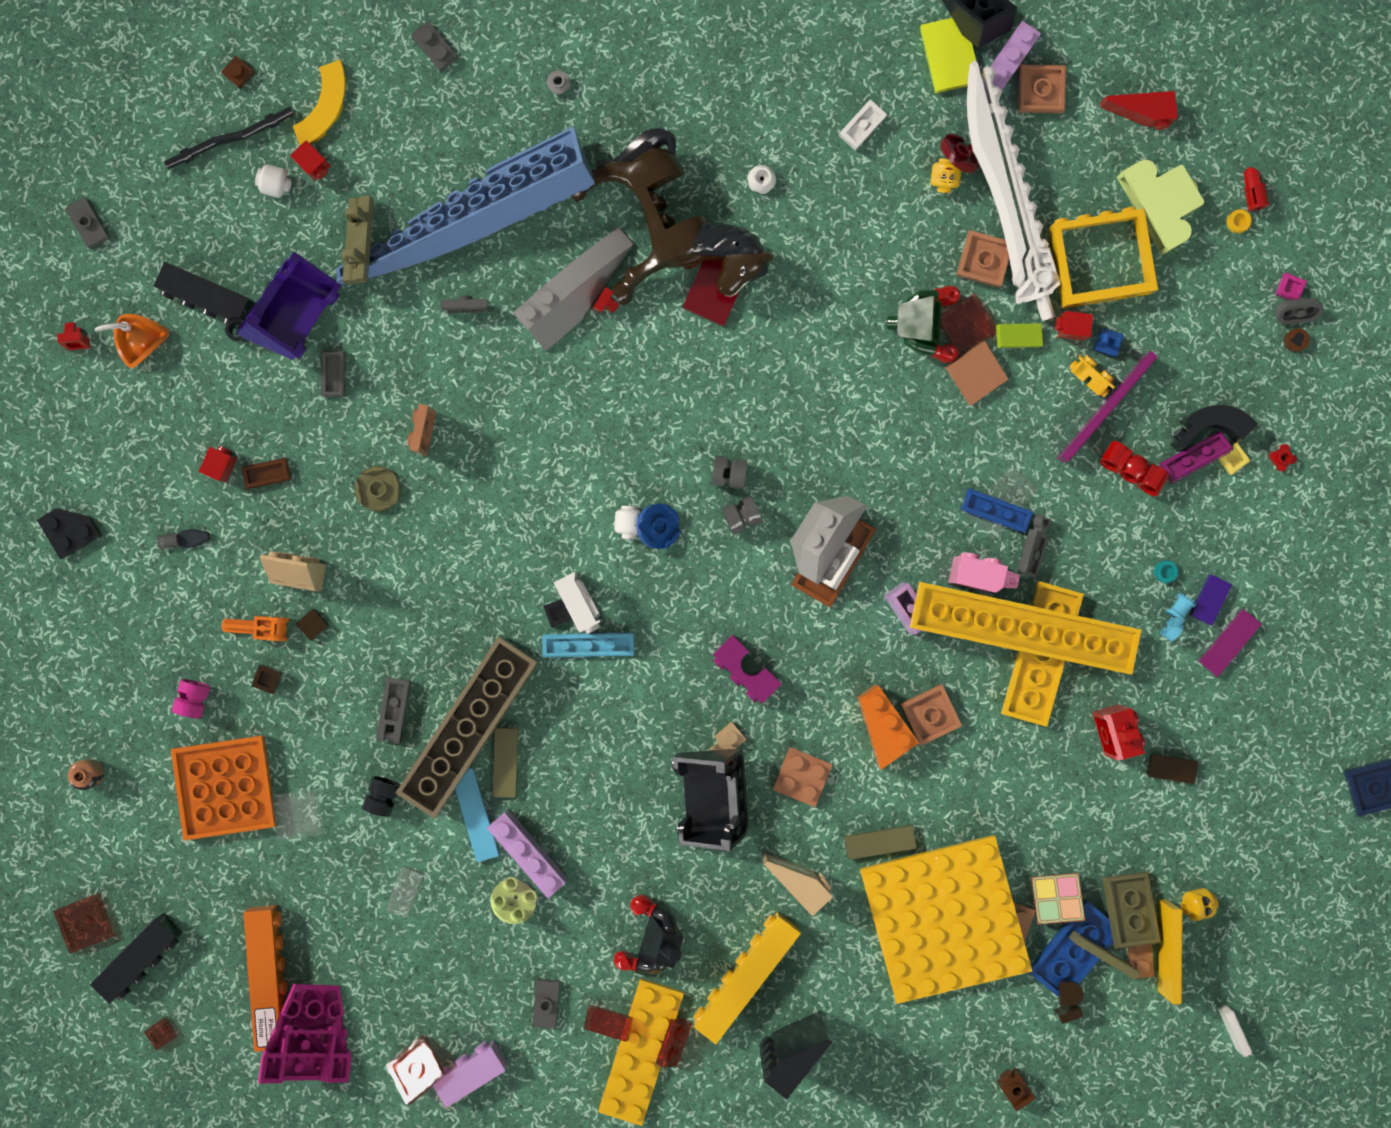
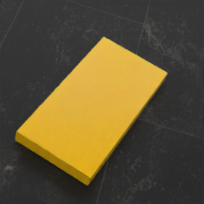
(1170, 951)

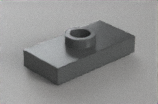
(87, 222)
(465, 305)
(546, 1003)

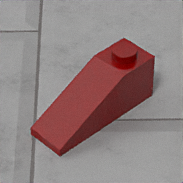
(1147, 109)

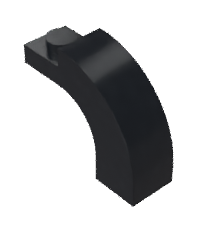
(1228, 419)

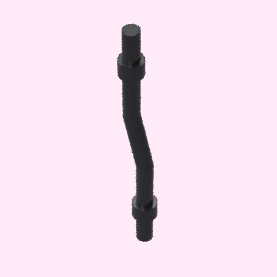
(187, 155)

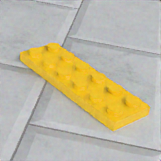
(1037, 676)
(635, 1064)

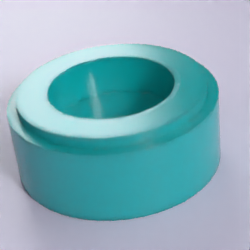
(1166, 571)

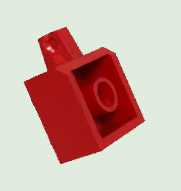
(1119, 732)

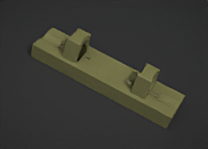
(358, 240)

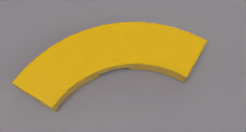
(328, 106)

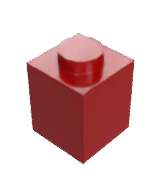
(310, 161)
(1074, 325)
(218, 463)

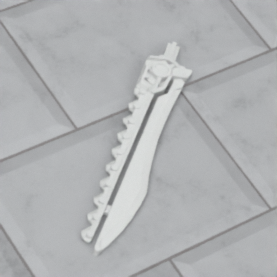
(1036, 271)

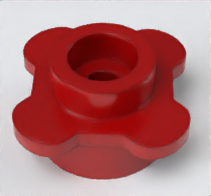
(1280, 464)

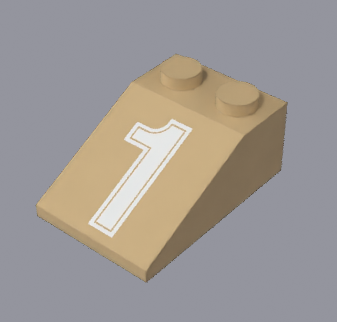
(804, 884)

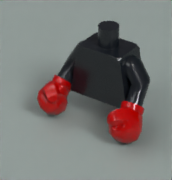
(660, 942)

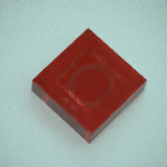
(160, 1033)

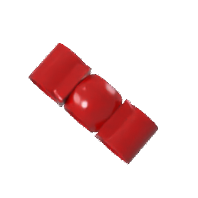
(1134, 468)

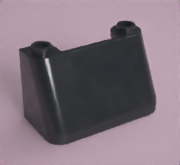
(713, 798)

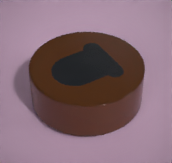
(1296, 340)

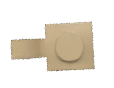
(728, 738)

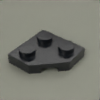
(68, 531)

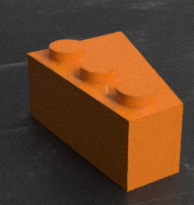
(885, 727)

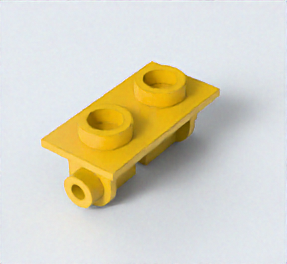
(1099, 380)

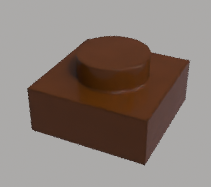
(237, 72)

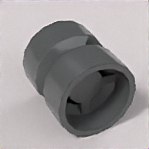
(737, 472)
(742, 515)

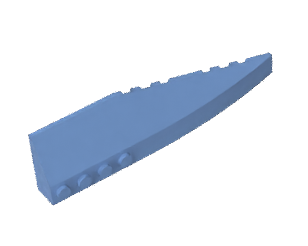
(507, 195)

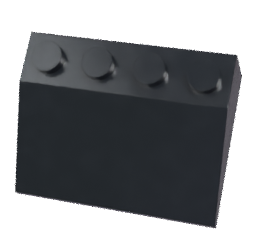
(793, 1052)

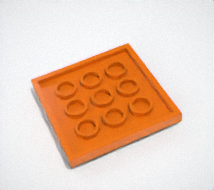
(223, 787)

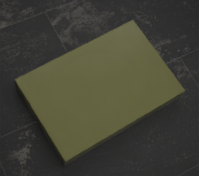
(1131, 910)

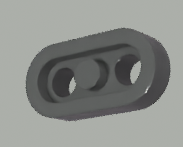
(1299, 311)

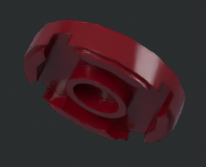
(959, 153)

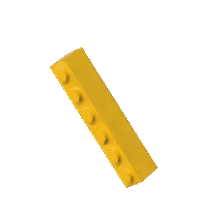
(746, 977)

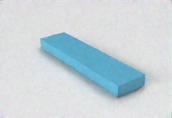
(588, 644)
(476, 817)

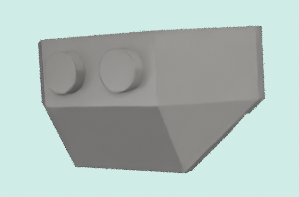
(824, 534)

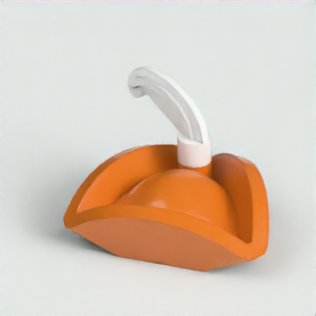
(136, 337)

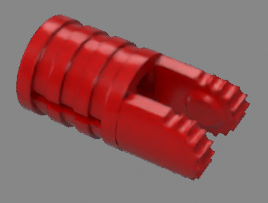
(1255, 190)

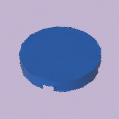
(658, 526)

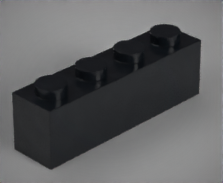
(136, 958)

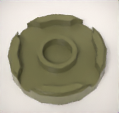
(378, 488)

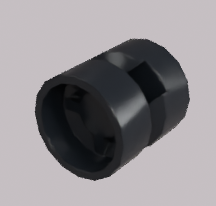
(380, 798)

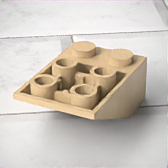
(293, 570)

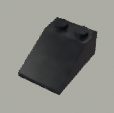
(982, 19)

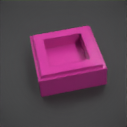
(1290, 287)

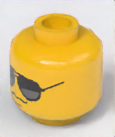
(1199, 904)

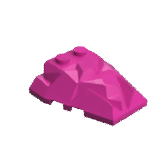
(308, 1038)

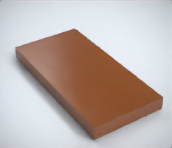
(859, 539)

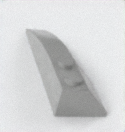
(569, 294)

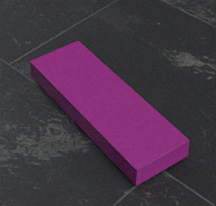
(1196, 457)
(1229, 642)

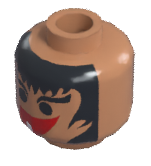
(85, 774)

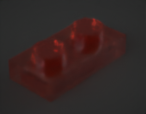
(673, 1043)

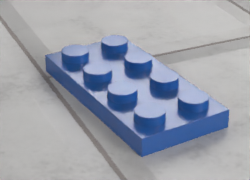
(1067, 960)

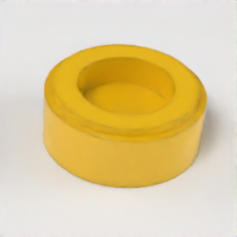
(1239, 221)

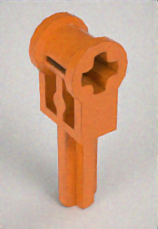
(261, 627)

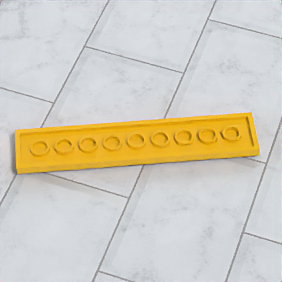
(1025, 628)

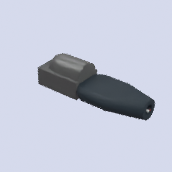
(184, 539)

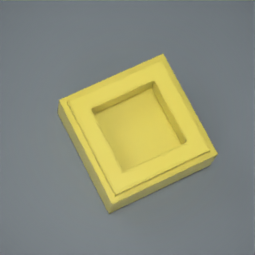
(1235, 460)

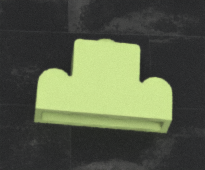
(1164, 201)

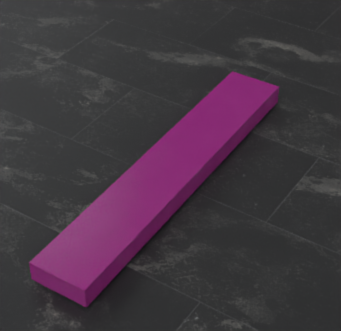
(1107, 407)

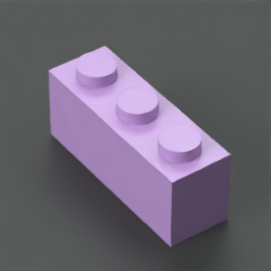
(470, 1072)

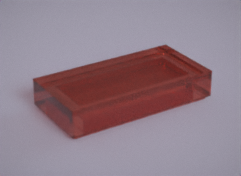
(608, 1023)

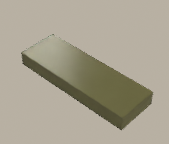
(505, 762)
(880, 842)
(1104, 954)

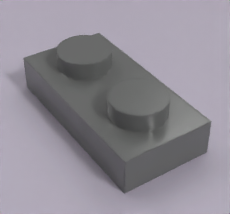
(434, 46)

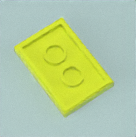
(947, 54)

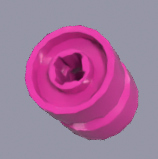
(190, 698)

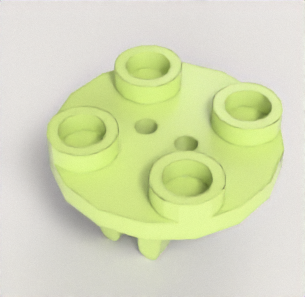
(504, 895)

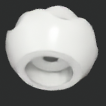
(761, 186)

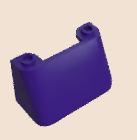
(289, 307)

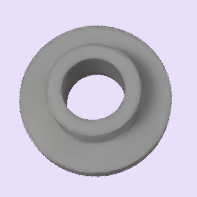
(561, 88)

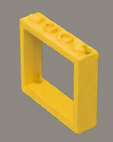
(1059, 256)

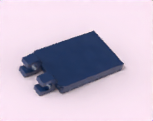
(1370, 787)

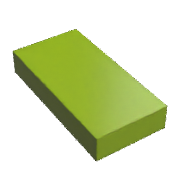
(1019, 335)

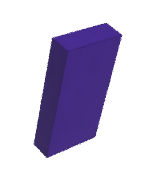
(1210, 599)

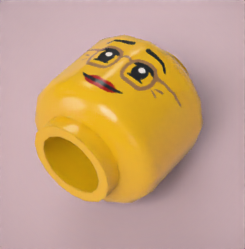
(945, 176)

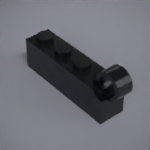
(206, 295)

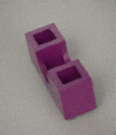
(759, 685)

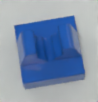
(1108, 342)

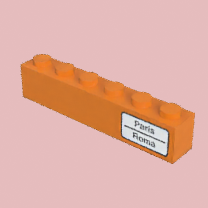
(264, 970)

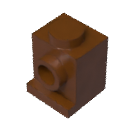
(1022, 1096)

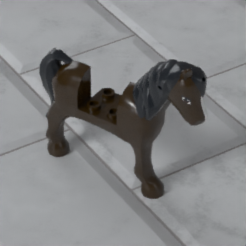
(647, 167)

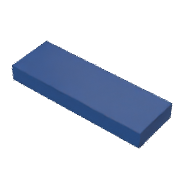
(996, 510)

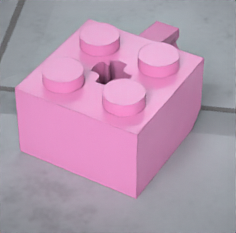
(981, 574)

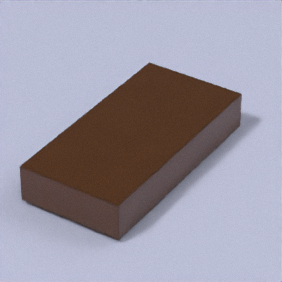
(266, 473)

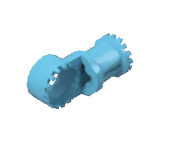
(1177, 613)

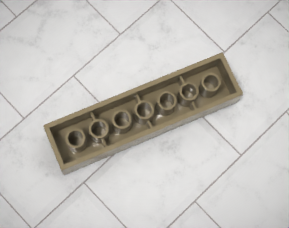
(467, 726)

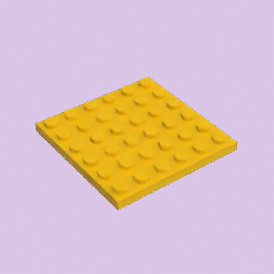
(945, 919)

